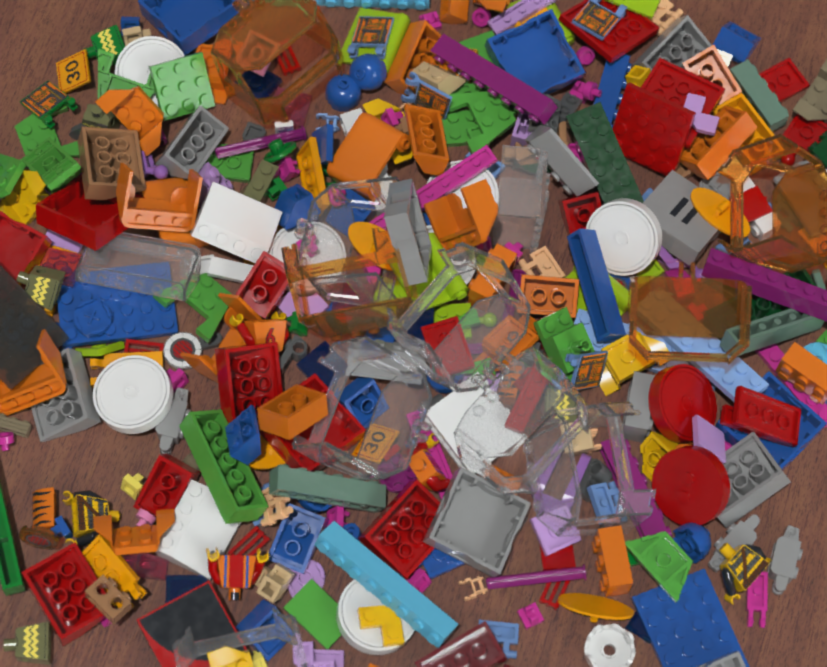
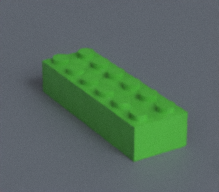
(227, 478)

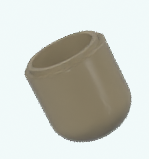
(189, 460)

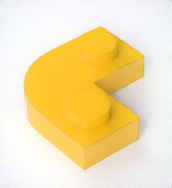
(386, 620)

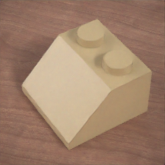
(438, 77)

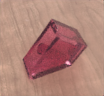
(147, 565)

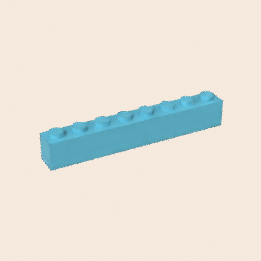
(386, 584)

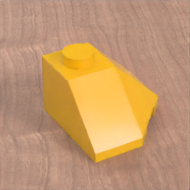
(652, 450)

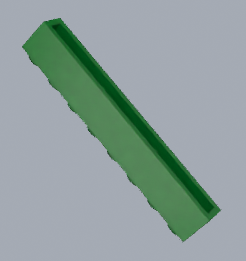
(10, 569)

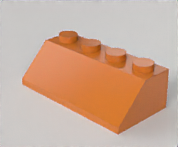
(412, 52)
(427, 139)
(710, 151)

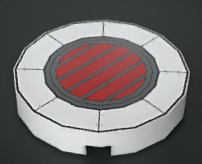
(179, 343)

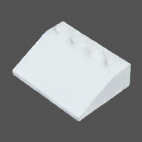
(236, 223)
(195, 529)

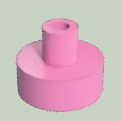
(145, 517)

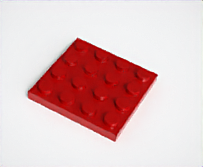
(624, 36)
(674, 85)
(652, 129)

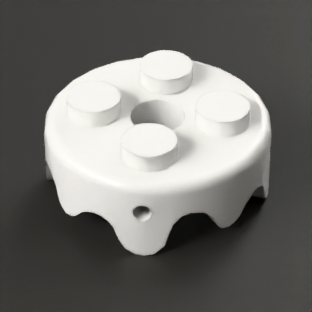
(613, 636)

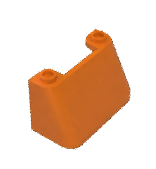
(366, 152)
(162, 190)

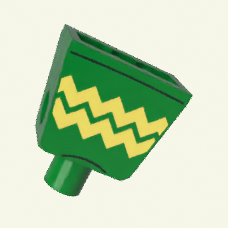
(107, 40)

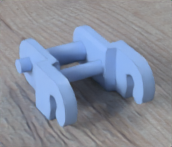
(324, 116)

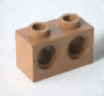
(104, 602)

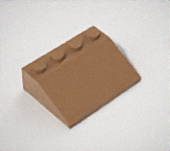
(100, 159)

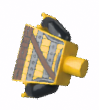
(85, 506)
(741, 568)

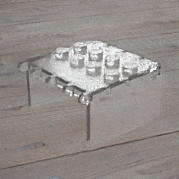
(521, 196)

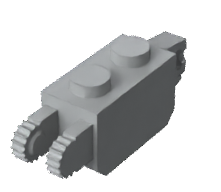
(168, 429)
(737, 535)
(784, 560)

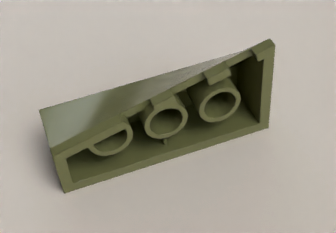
(261, 181)

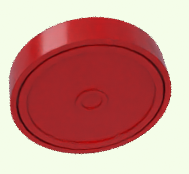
(676, 397)
(691, 485)

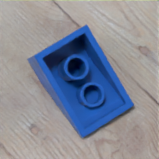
(296, 539)

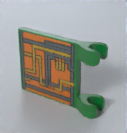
(47, 100)

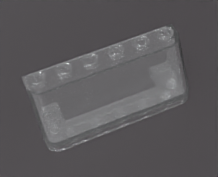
(142, 266)

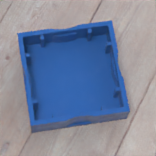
(187, 21)
(537, 54)
(810, 424)

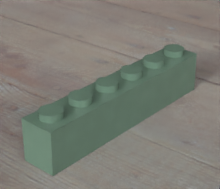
(772, 330)
(327, 489)

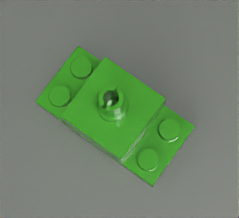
(52, 164)
(562, 337)

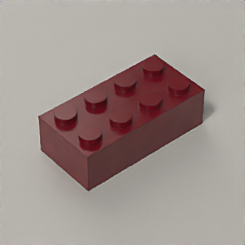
(472, 649)

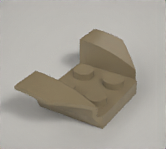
(814, 102)

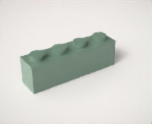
(759, 95)

